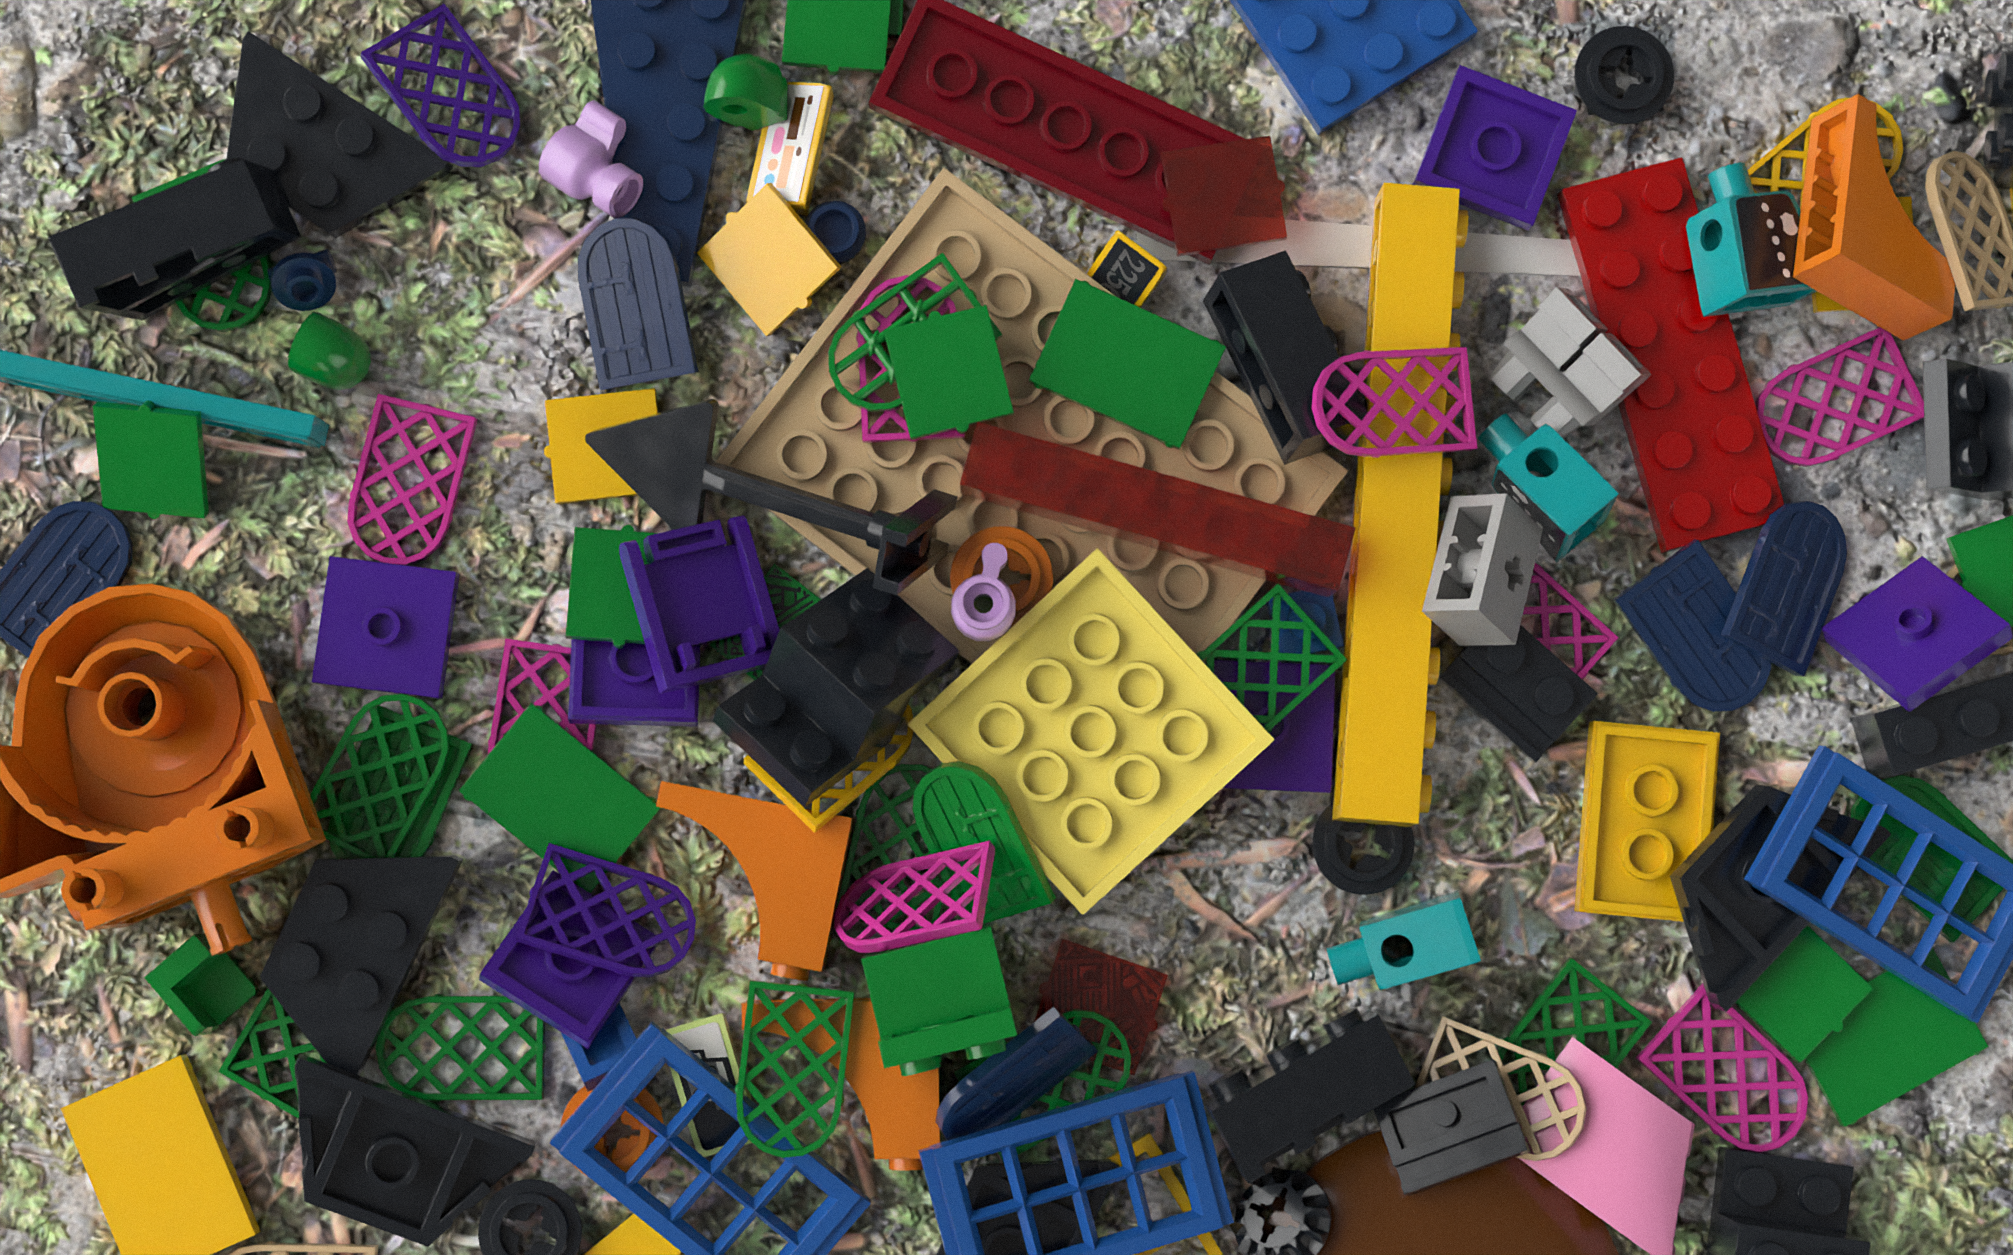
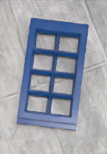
(1799, 823)
(617, 1093)
(1193, 1152)

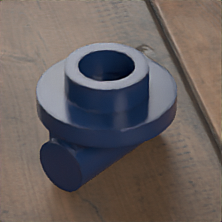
(304, 280)

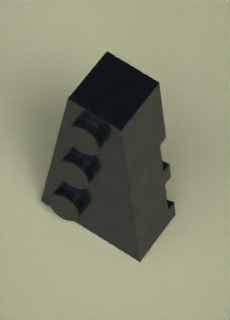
(175, 240)
(1306, 1090)

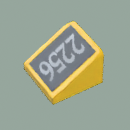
(1127, 270)

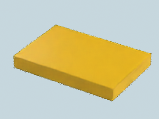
(1642, 815)
(161, 1164)

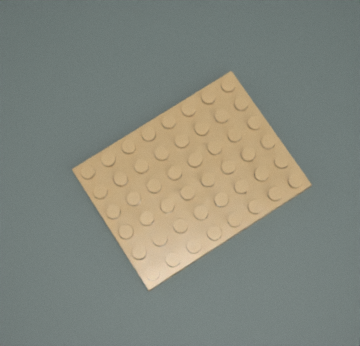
(814, 436)

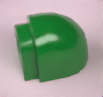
(747, 92)
(329, 353)

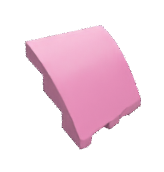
(1627, 1156)

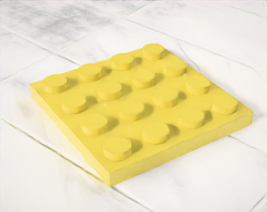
(1094, 728)

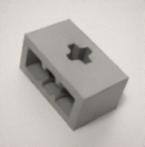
(1482, 570)

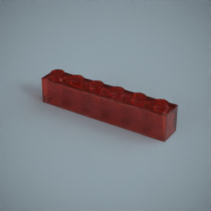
(1156, 510)

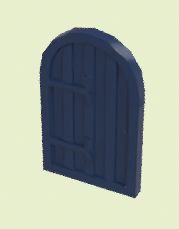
(634, 305)
(58, 564)
(1789, 586)
(1680, 620)
(1015, 1077)

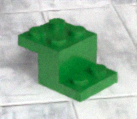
(939, 1000)

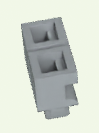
(1573, 360)

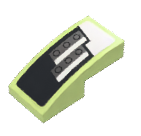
(713, 1044)

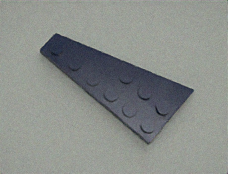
(655, 77)

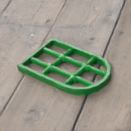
(875, 339)

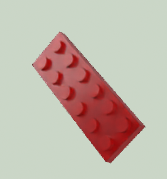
(1696, 414)

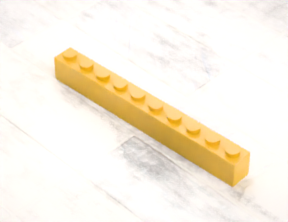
(1397, 517)

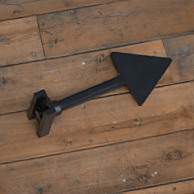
(672, 467)

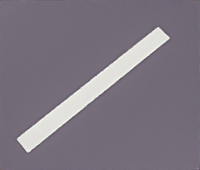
(1350, 246)

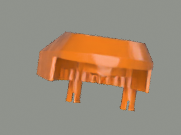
(158, 808)

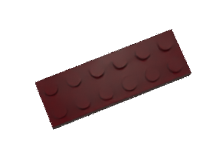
(1038, 115)

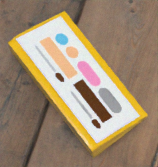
(792, 148)

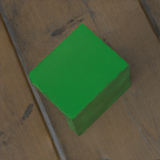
(201, 986)

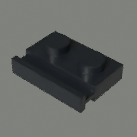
(1519, 691)
(1451, 1127)

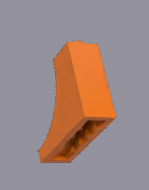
(1856, 235)
(788, 865)
(896, 1106)

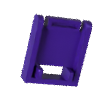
(699, 595)

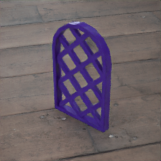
(372, 56)
(609, 962)

